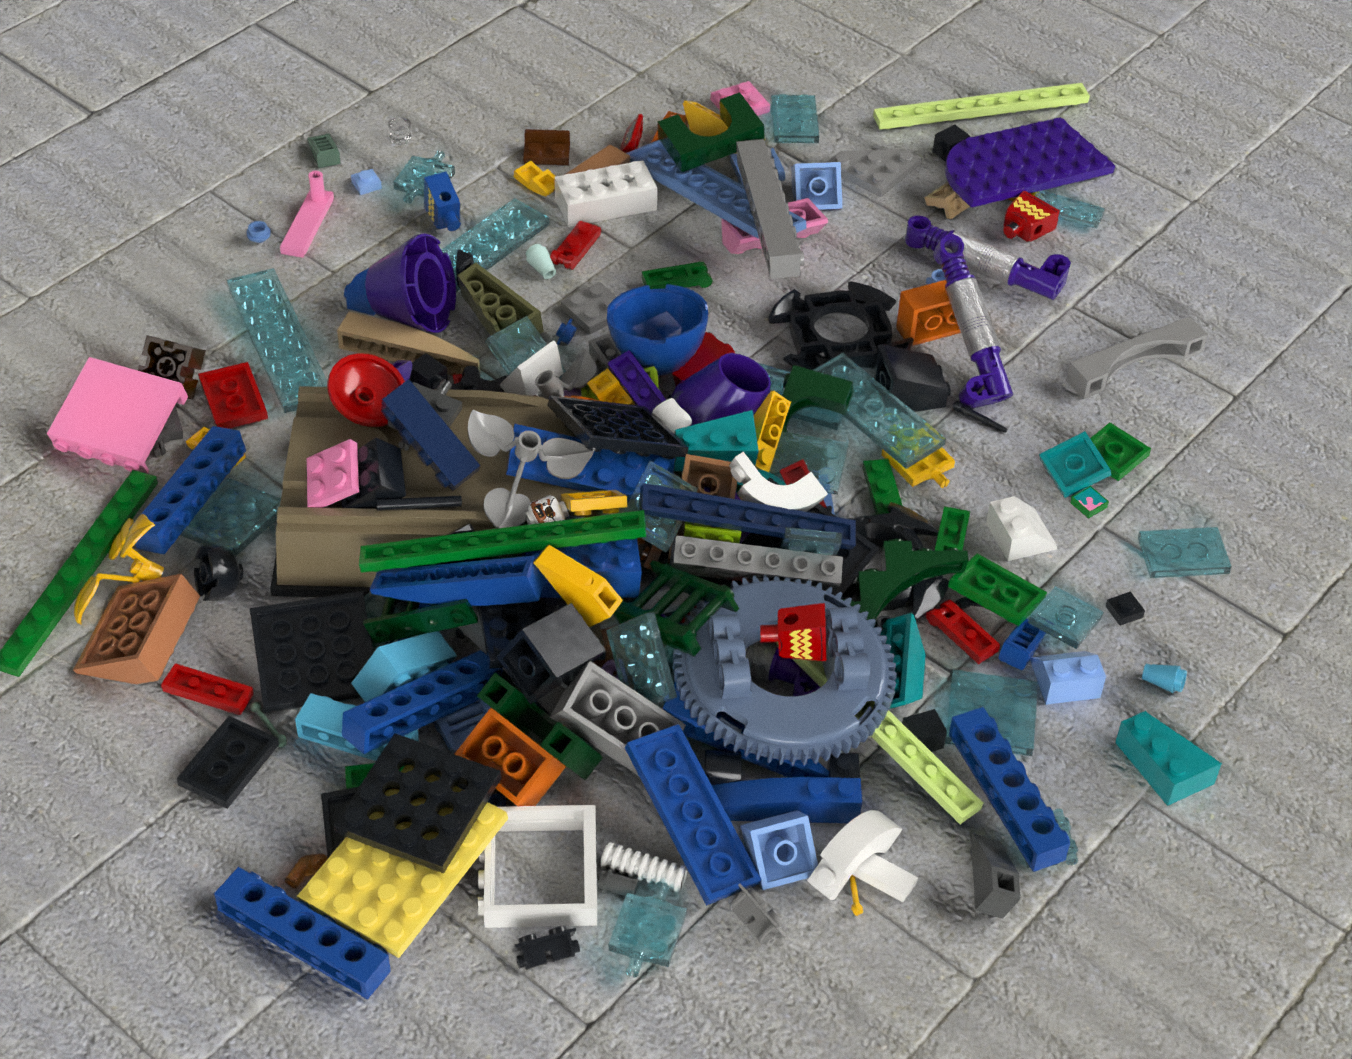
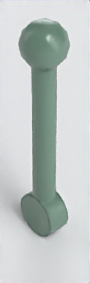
(255, 707)

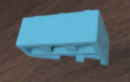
(402, 663)

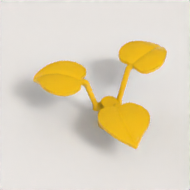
(142, 568)

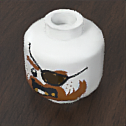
(546, 510)

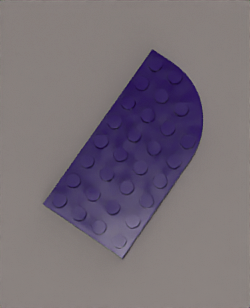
(1022, 159)

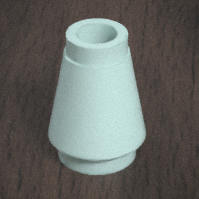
(540, 260)

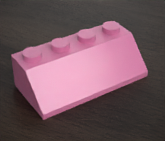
(739, 241)

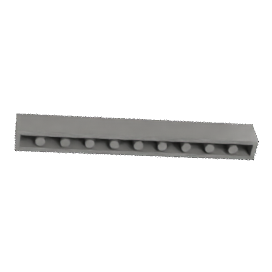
(769, 209)

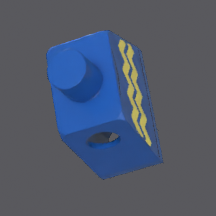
(443, 211)

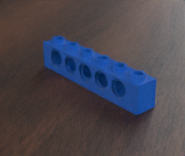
(190, 488)
(417, 702)
(1009, 789)
(360, 976)

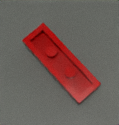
(207, 689)

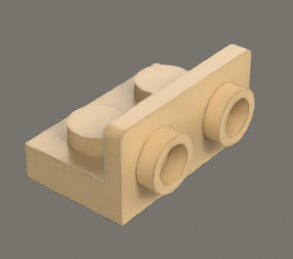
(948, 199)

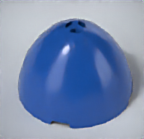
(658, 325)

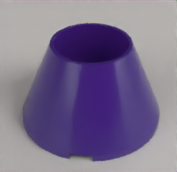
(414, 285)
(723, 389)

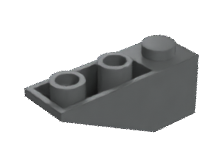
(993, 877)

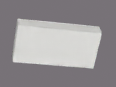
(886, 877)

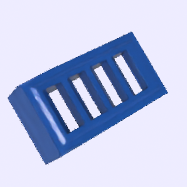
(1020, 645)

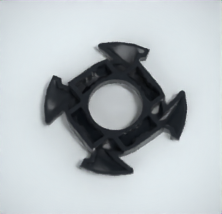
(860, 301)
(904, 525)

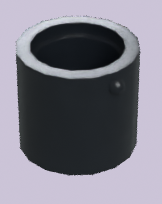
(723, 766)

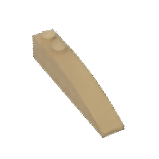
(399, 342)

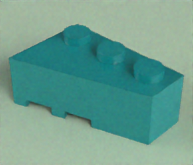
(720, 439)
(1166, 758)

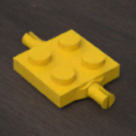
(925, 469)

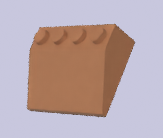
(139, 630)

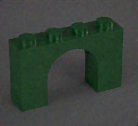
(693, 150)
(815, 389)
(540, 727)

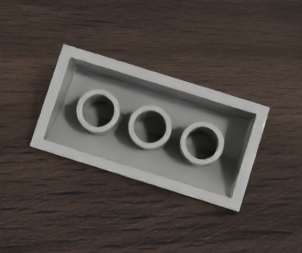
(609, 713)

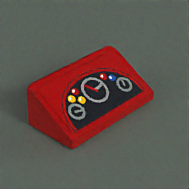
(633, 135)

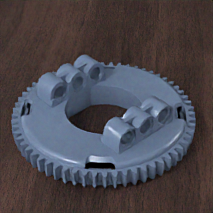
(784, 726)

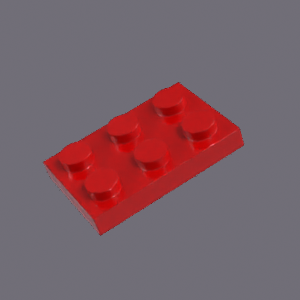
(233, 396)

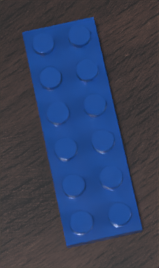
(602, 472)
(692, 814)

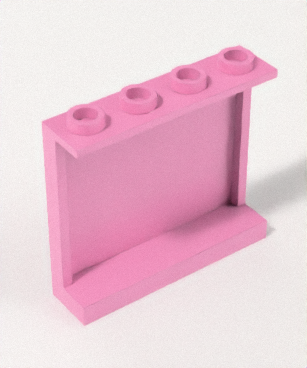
(115, 414)

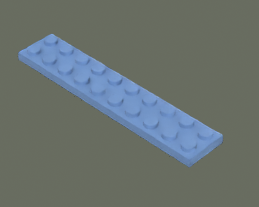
(704, 187)

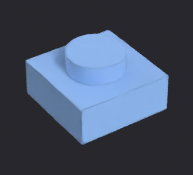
(366, 181)

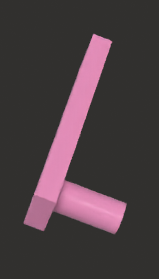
(308, 218)

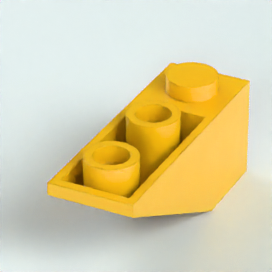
(768, 425)
(578, 585)

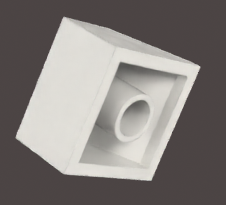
(523, 378)
(1018, 529)

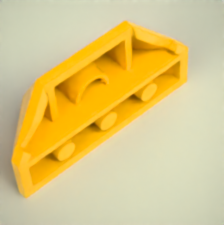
(703, 120)

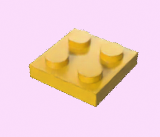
(583, 502)

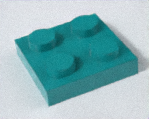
(1075, 464)

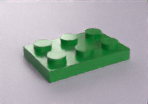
(997, 589)

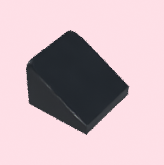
(464, 261)

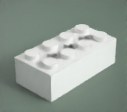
(606, 193)

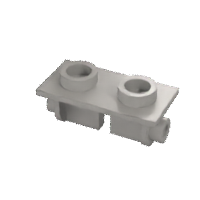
(765, 924)

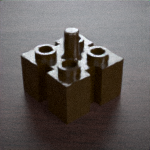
(173, 362)

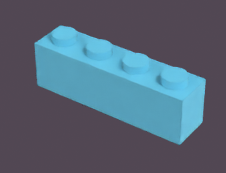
(322, 723)

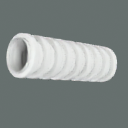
(643, 866)

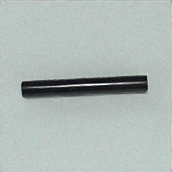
(418, 503)

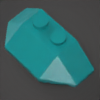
(909, 658)

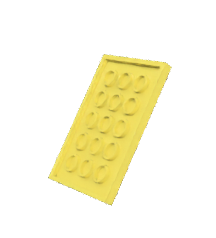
(387, 895)

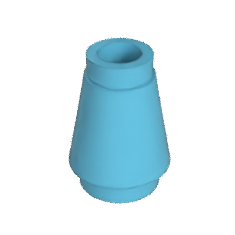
(1165, 676)

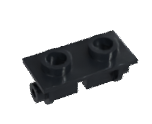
(557, 942)

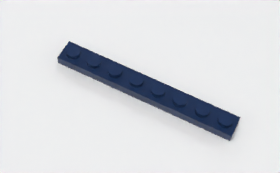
(738, 514)

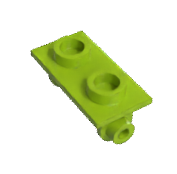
(706, 532)

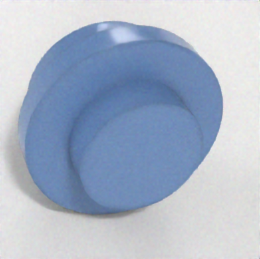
(258, 231)

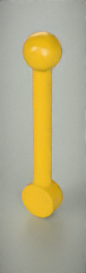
(856, 906)

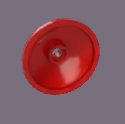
(366, 378)

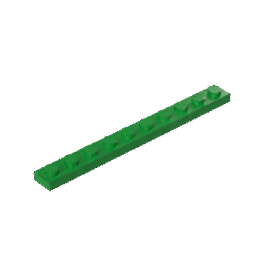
(502, 541)
(74, 573)

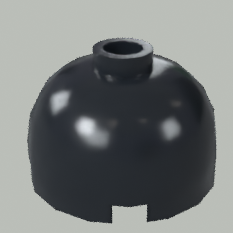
(217, 572)

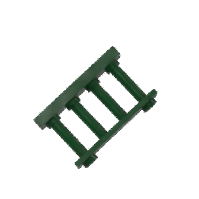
(699, 589)
(419, 621)

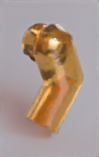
(305, 866)

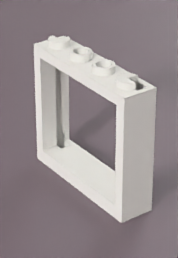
(542, 915)

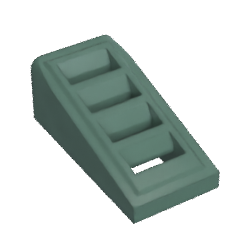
(324, 150)

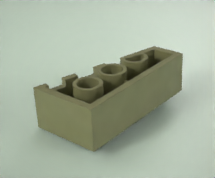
(494, 301)

